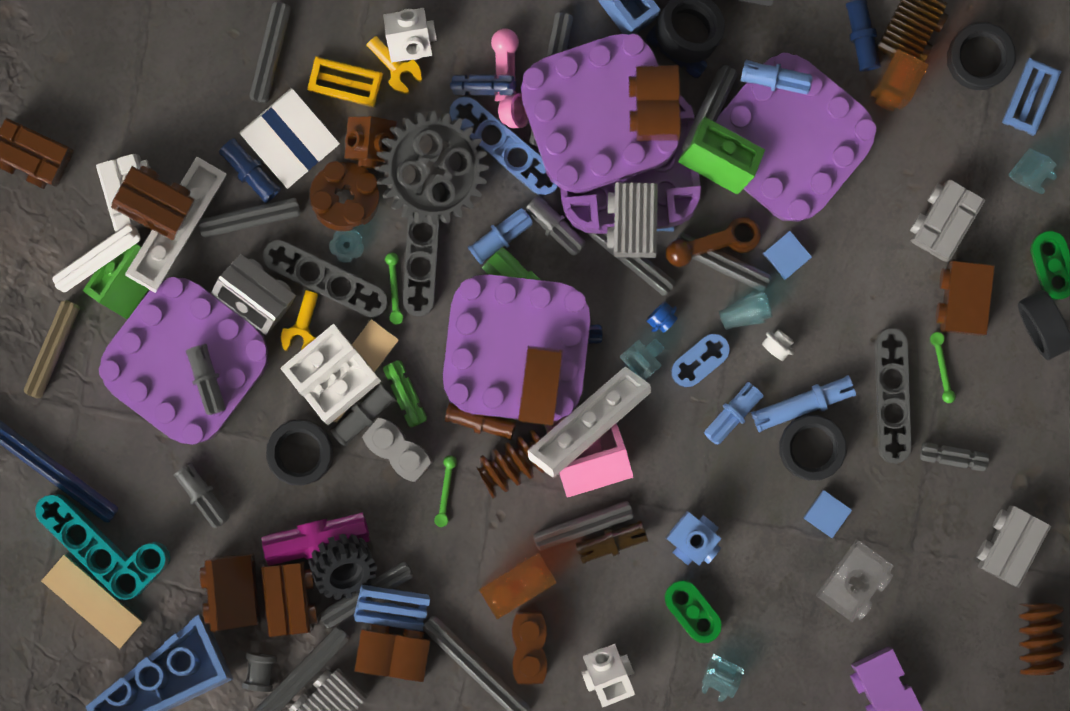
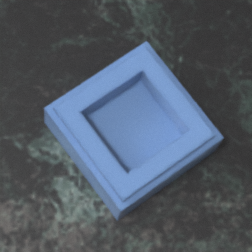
(787, 255)
(827, 514)

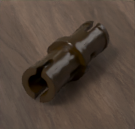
(612, 542)

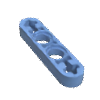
(504, 146)

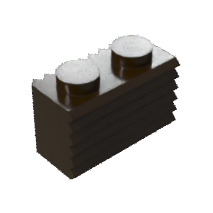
(912, 27)

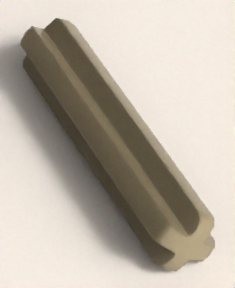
(51, 349)

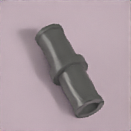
(363, 415)

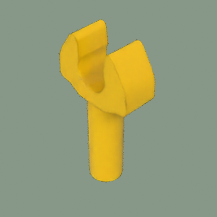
(396, 68)
(302, 324)

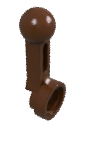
(681, 252)

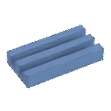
(1020, 122)
(388, 619)

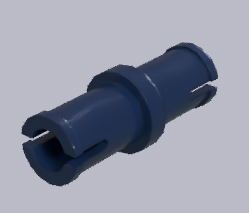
(863, 35)
(249, 170)

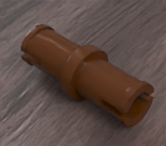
(490, 424)

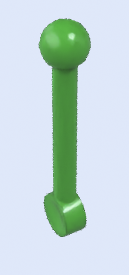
(395, 317)
(937, 339)
(442, 519)

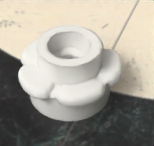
(778, 344)

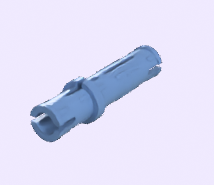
(804, 403)

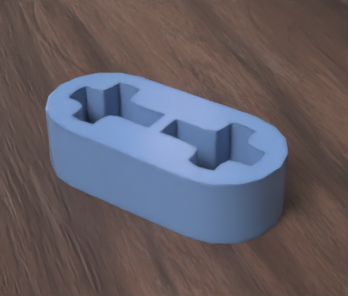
(705, 366)

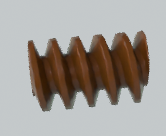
(508, 465)
(1041, 638)

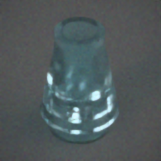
(747, 311)

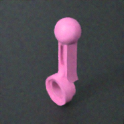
(510, 107)

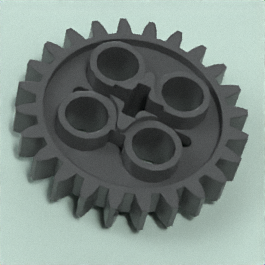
(405, 151)

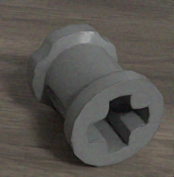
(259, 672)

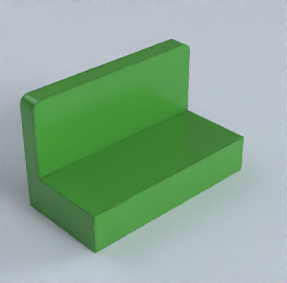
(722, 156)
(113, 288)

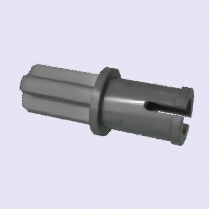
(555, 225)
(205, 379)
(201, 495)

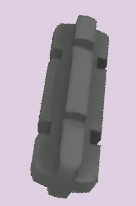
(954, 456)

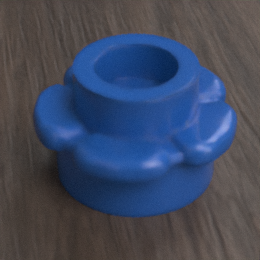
(662, 317)

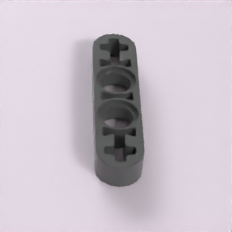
(421, 249)
(327, 275)
(886, 396)

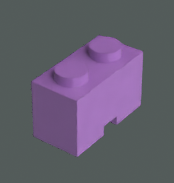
(880, 681)

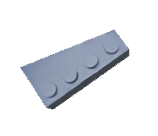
(172, 675)

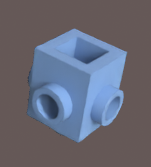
(685, 529)

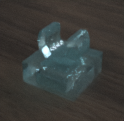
(1033, 170)
(642, 359)
(722, 677)

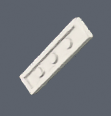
(160, 252)
(589, 421)

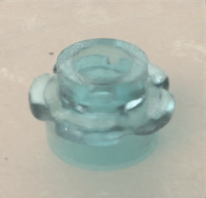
(343, 254)

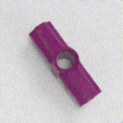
(304, 539)

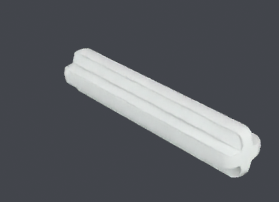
(96, 258)

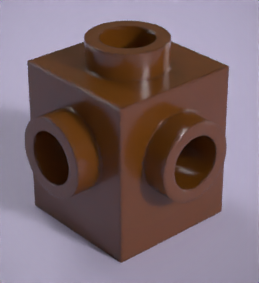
(365, 139)

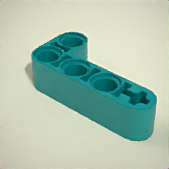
(98, 540)

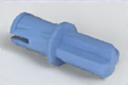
(776, 77)
(500, 235)
(733, 413)

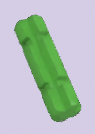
(405, 393)

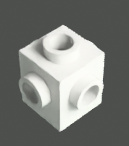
(409, 34)
(608, 675)

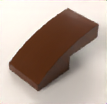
(540, 385)

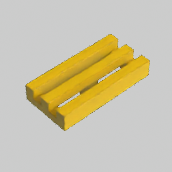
(373, 89)

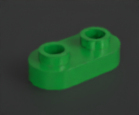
(1054, 265)
(692, 611)

